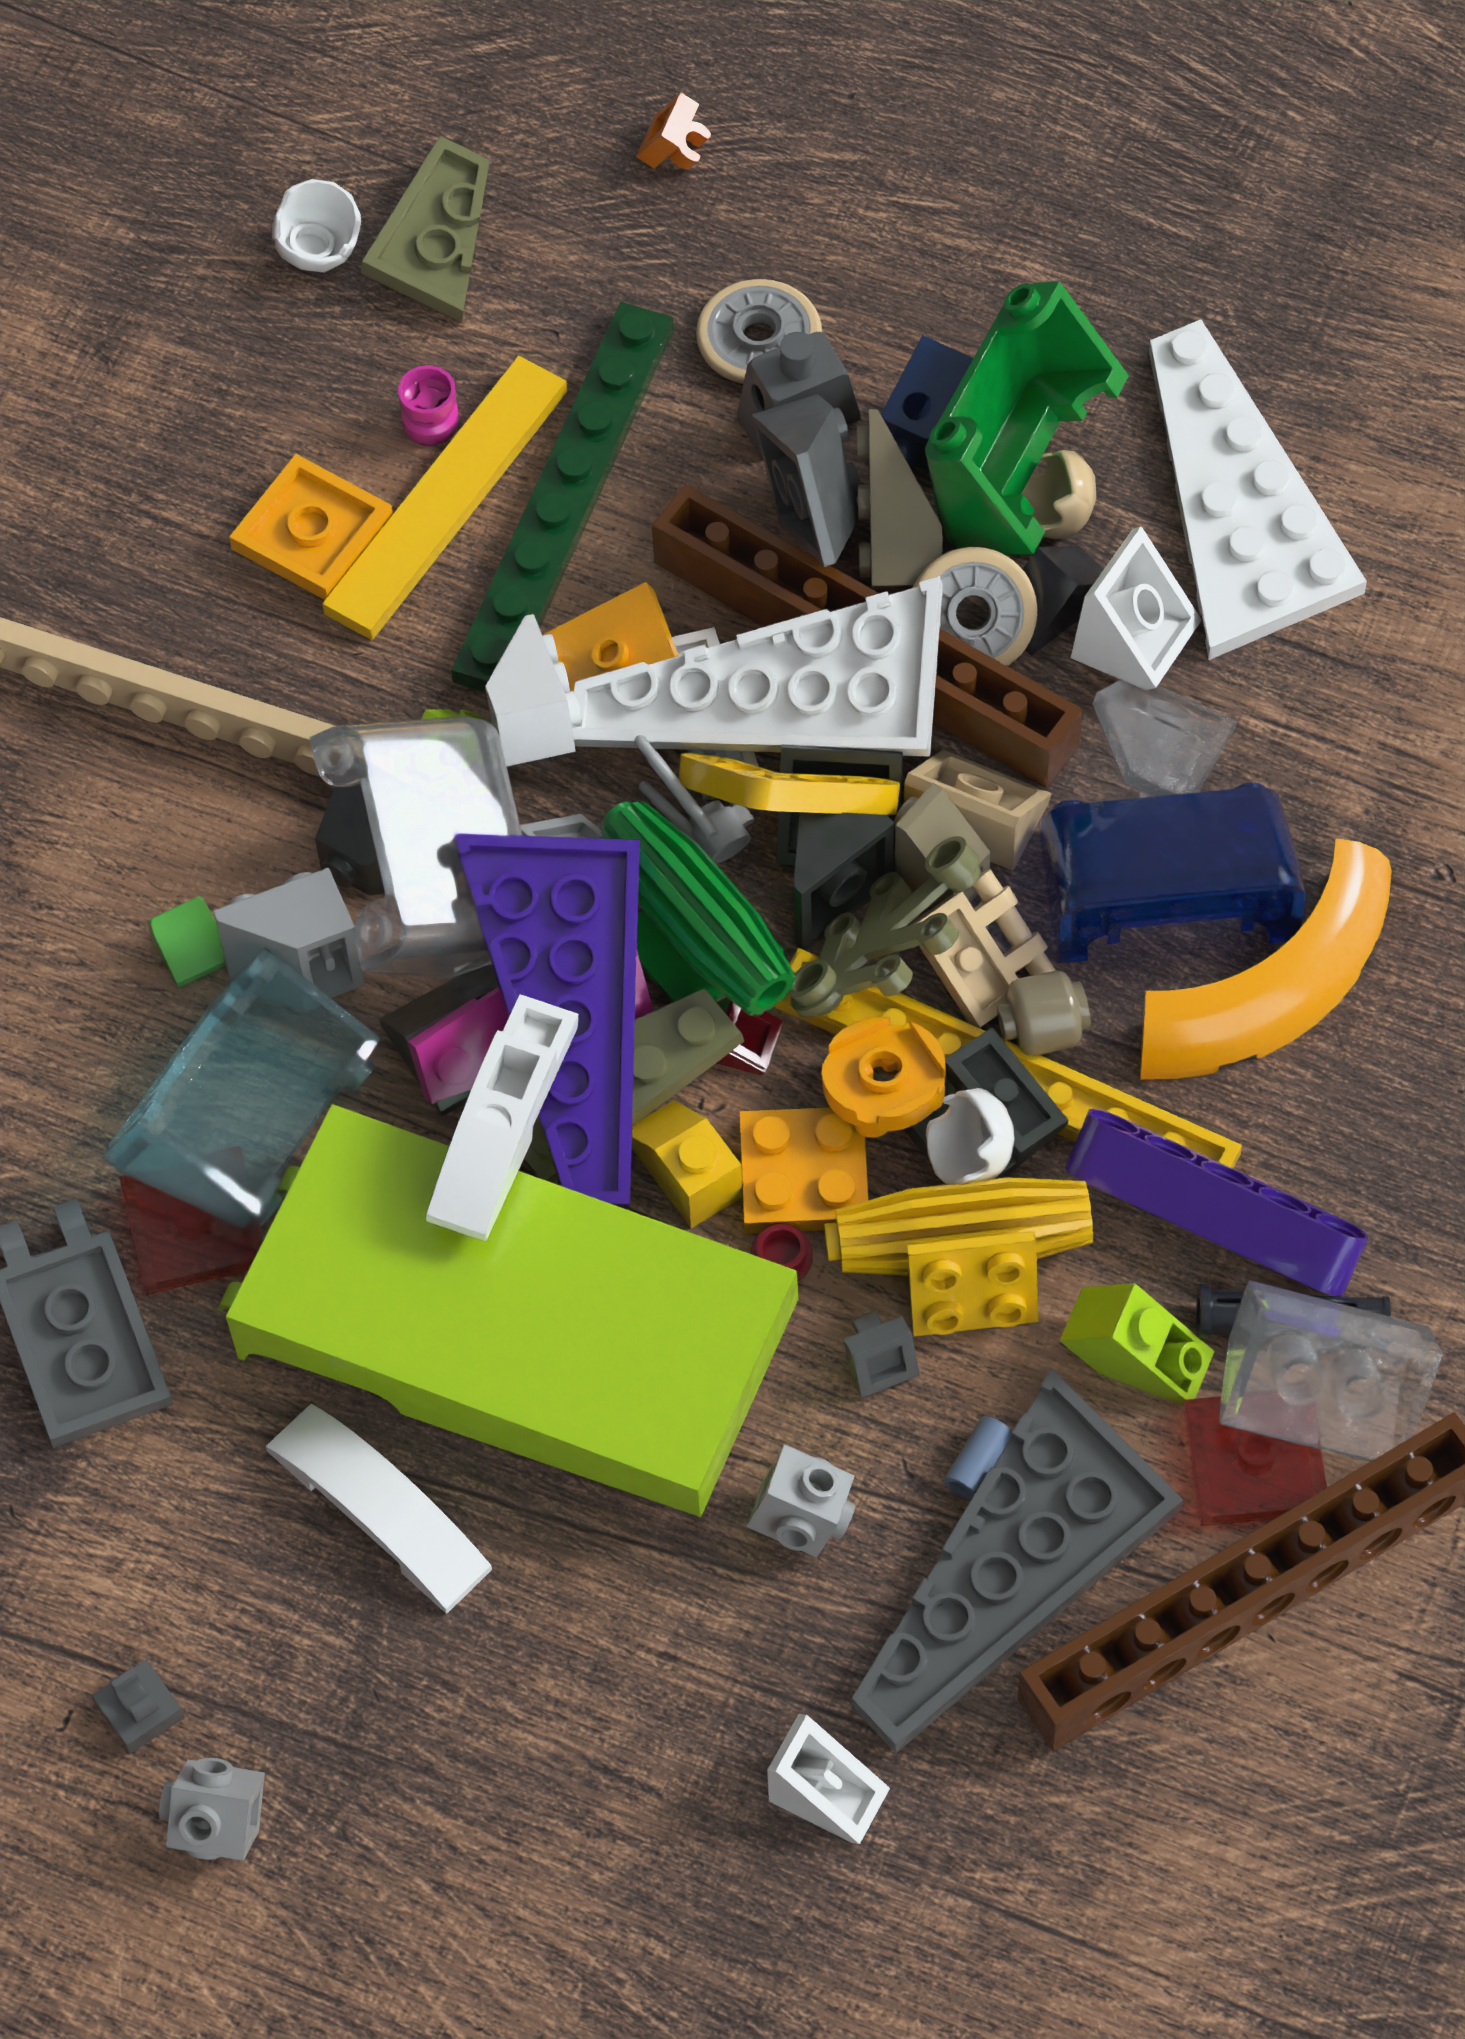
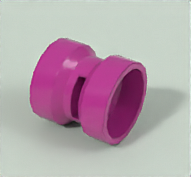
(428, 405)

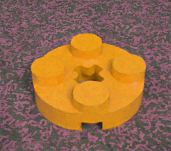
(888, 1105)

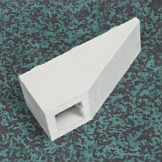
(532, 698)

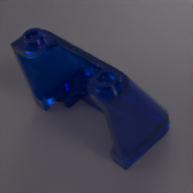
(1170, 865)

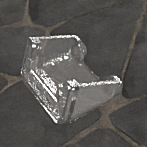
(418, 790)

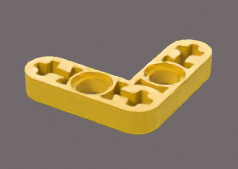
(786, 792)

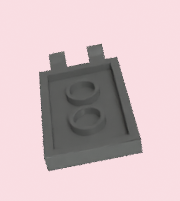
(78, 1330)

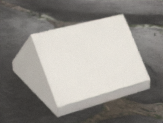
(1134, 616)

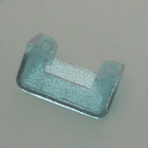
(243, 1092)

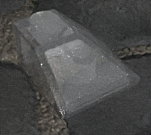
(1161, 737)

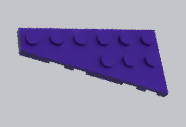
(565, 933)

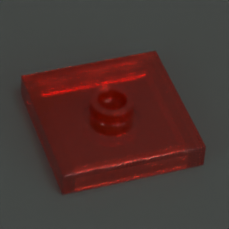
(182, 1242)
(1246, 1473)

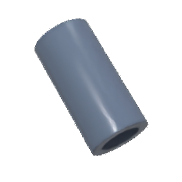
(977, 1457)

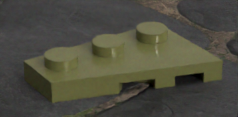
(433, 231)

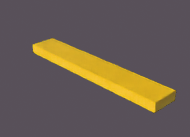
(444, 498)

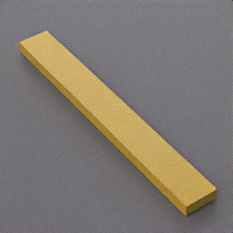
(1067, 1088)

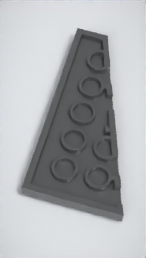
(1030, 1543)

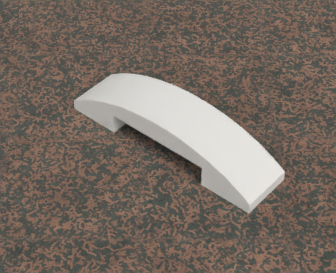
(382, 1504)

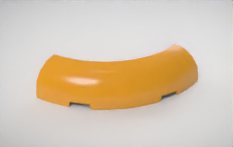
(1283, 995)

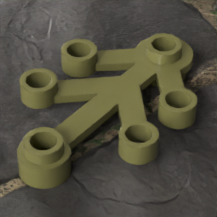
(885, 931)

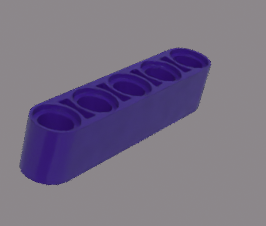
(1216, 1202)

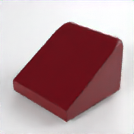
(759, 1035)

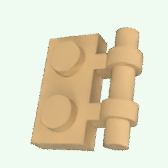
(974, 966)

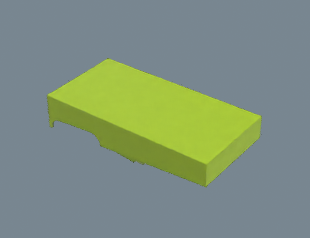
(554, 1339)

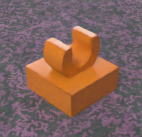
(669, 135)

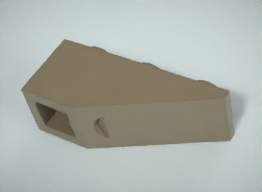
(902, 522)

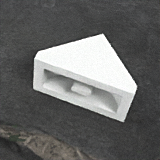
(824, 1782)

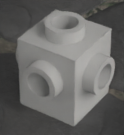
(802, 1502)
(212, 1809)

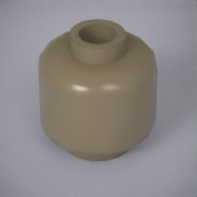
(1044, 1013)

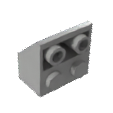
(301, 925)

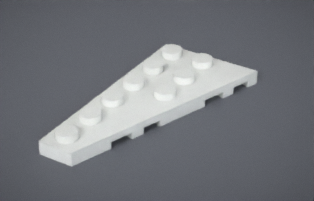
(1246, 515)
(812, 681)

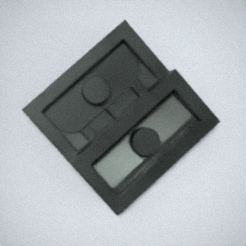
(995, 1068)

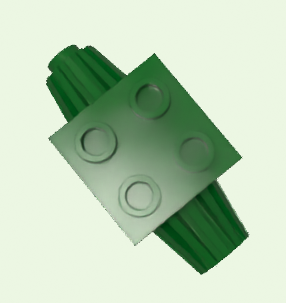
(694, 919)

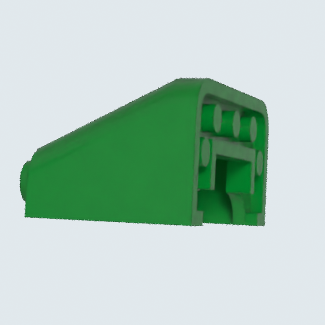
(1022, 382)

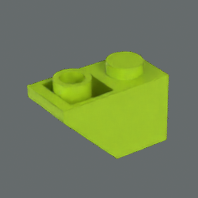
(1136, 1342)

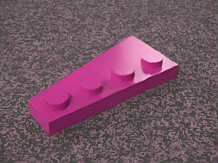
(455, 1047)

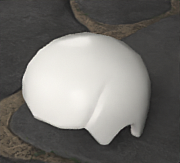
(316, 225)
(970, 1138)

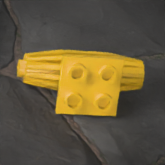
(964, 1246)

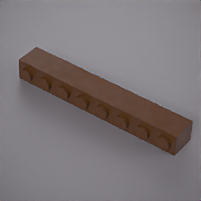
(779, 582)

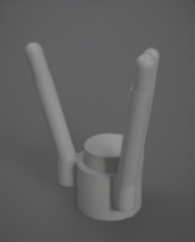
(714, 827)

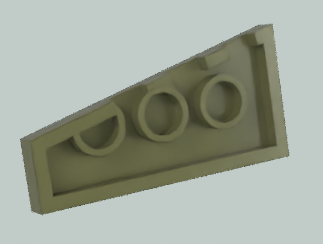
(669, 1053)

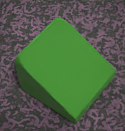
(187, 941)

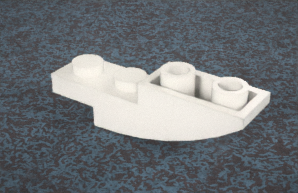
(500, 1117)

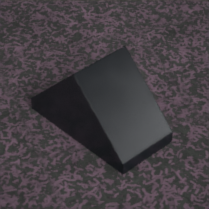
(1060, 584)

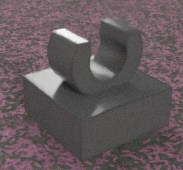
(880, 1353)
(138, 1706)

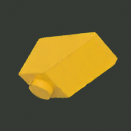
(688, 1161)

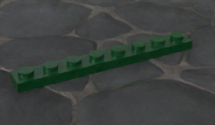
(566, 488)

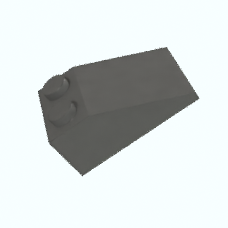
(809, 474)

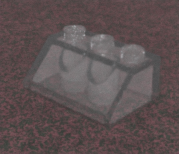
(1326, 1373)

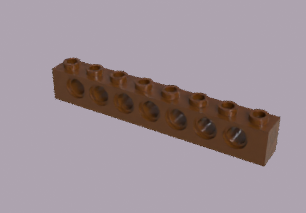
(1246, 1585)

